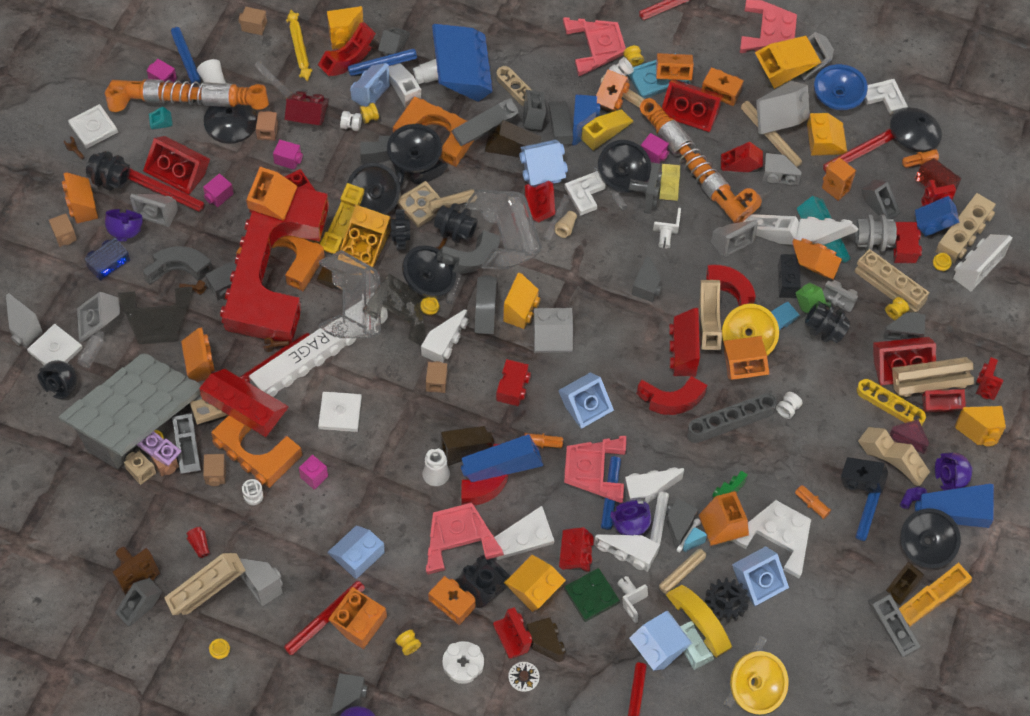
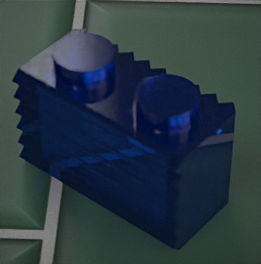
(107, 258)

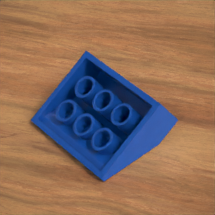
(462, 60)

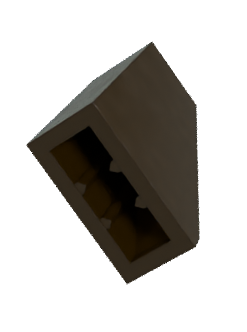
(509, 138)
(464, 442)

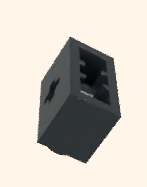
(788, 276)
(864, 475)

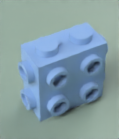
(543, 162)

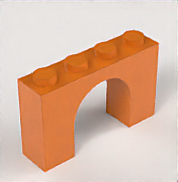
(424, 113)
(306, 260)
(265, 467)

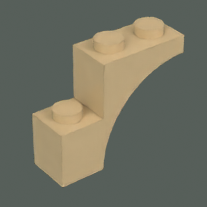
(710, 315)
(902, 456)

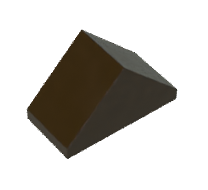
(905, 583)

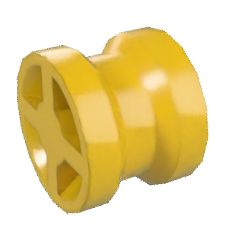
(633, 55)
(369, 113)
(897, 308)
(408, 642)

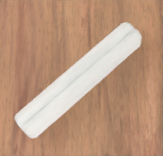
(659, 517)

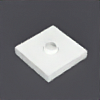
(92, 126)
(54, 345)
(340, 411)

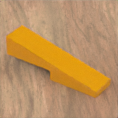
(935, 594)

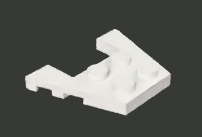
(784, 528)

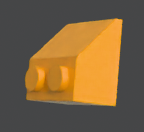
(343, 24)
(825, 135)
(521, 302)
(982, 424)
(534, 582)

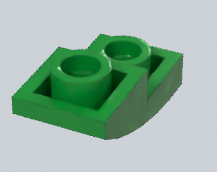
(735, 485)

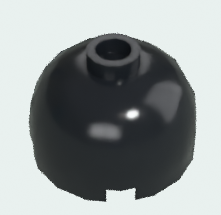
(58, 378)

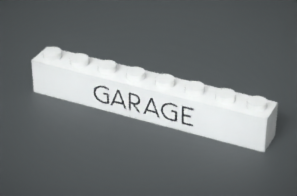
(300, 359)

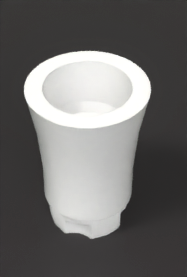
(211, 71)
(426, 72)
(436, 469)

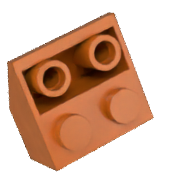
(271, 194)
(79, 198)
(817, 257)
(197, 356)
(745, 357)
(724, 519)
(358, 617)

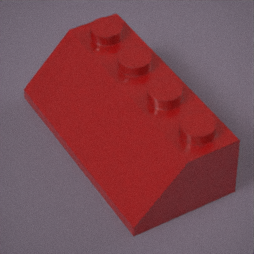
(242, 401)

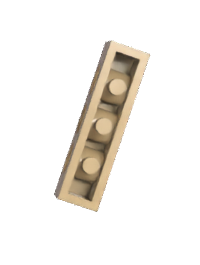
(979, 207)

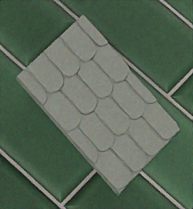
(129, 408)

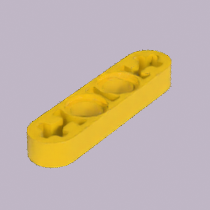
(893, 400)

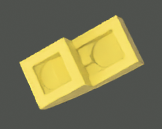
(670, 182)

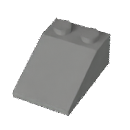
(783, 107)

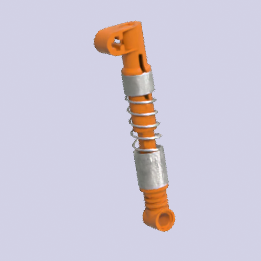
(210, 94)
(712, 182)

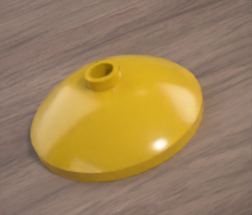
(757, 319)
(769, 684)

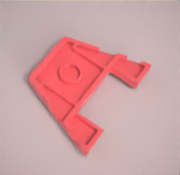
(775, 27)
(603, 41)
(586, 467)
(457, 528)

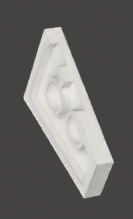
(525, 535)

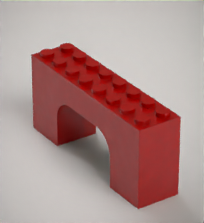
(251, 306)

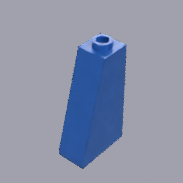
(502, 459)
(964, 505)

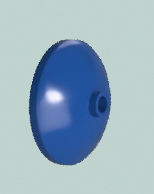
(841, 80)

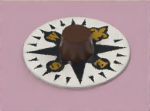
(523, 676)

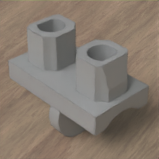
(840, 296)

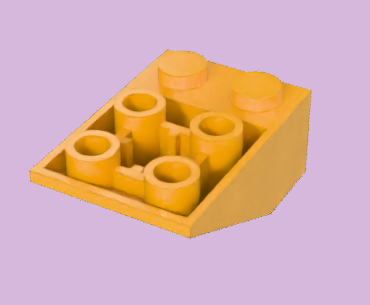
(787, 59)
(366, 235)

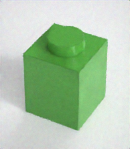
(809, 295)

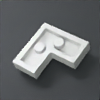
(887, 92)
(581, 190)

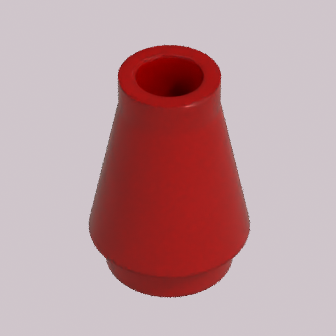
(198, 541)

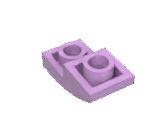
(159, 448)

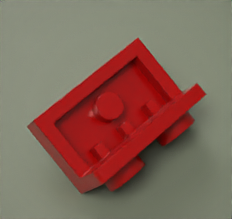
(933, 194)
(540, 200)
(988, 384)
(576, 549)
(512, 634)

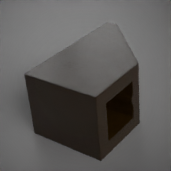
(545, 639)

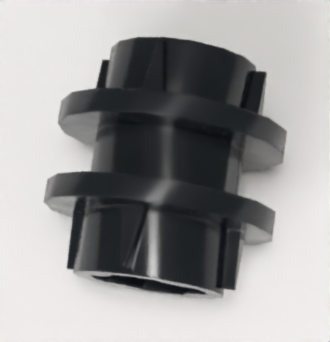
(107, 170)
(457, 223)
(830, 323)

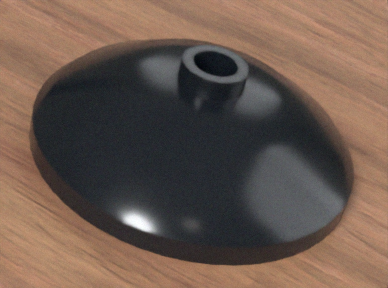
(230, 127)
(915, 129)
(414, 140)
(630, 158)
(377, 176)
(422, 262)
(941, 531)

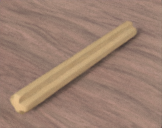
(773, 136)

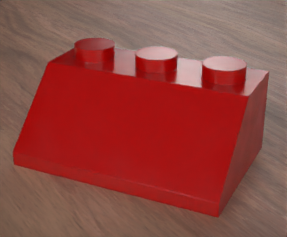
(692, 105)
(175, 164)
(685, 343)
(901, 353)

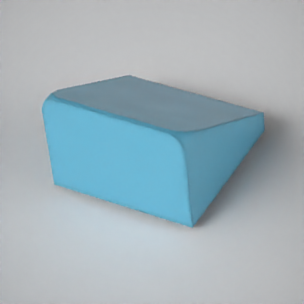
(694, 539)

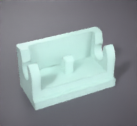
(697, 652)

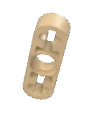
(513, 79)

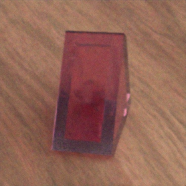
(912, 434)

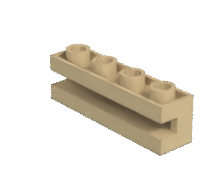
(891, 280)
(932, 376)
(204, 584)

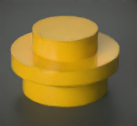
(942, 262)
(429, 306)
(219, 648)

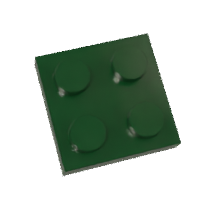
(591, 595)

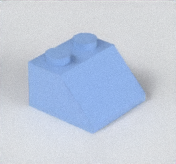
(371, 85)
(586, 399)
(357, 551)
(761, 575)
(660, 641)

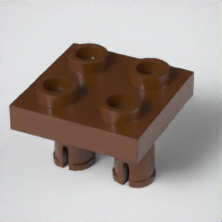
(134, 568)

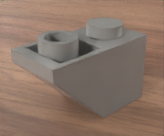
(780, 170)

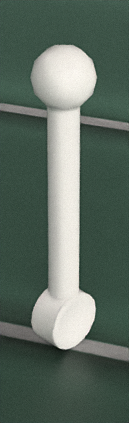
(696, 522)

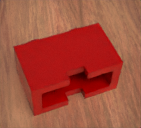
(907, 243)
(512, 384)
(943, 400)

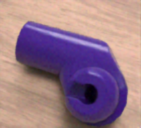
(912, 495)

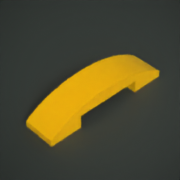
(334, 237)
(702, 617)

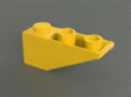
(604, 128)

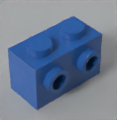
(937, 216)

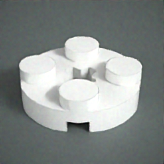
(463, 650)

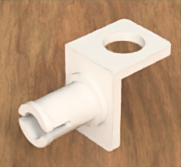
(666, 229)
(632, 596)

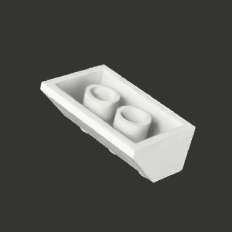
(982, 260)

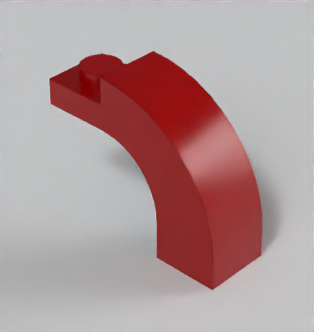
(353, 52)
(732, 282)
(673, 402)
(483, 490)

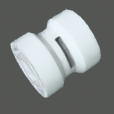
(623, 67)
(351, 121)
(789, 404)
(254, 496)

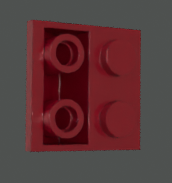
(306, 108)

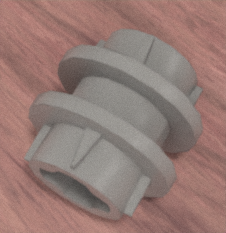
(875, 232)

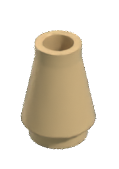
(565, 225)

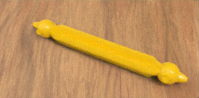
(299, 45)

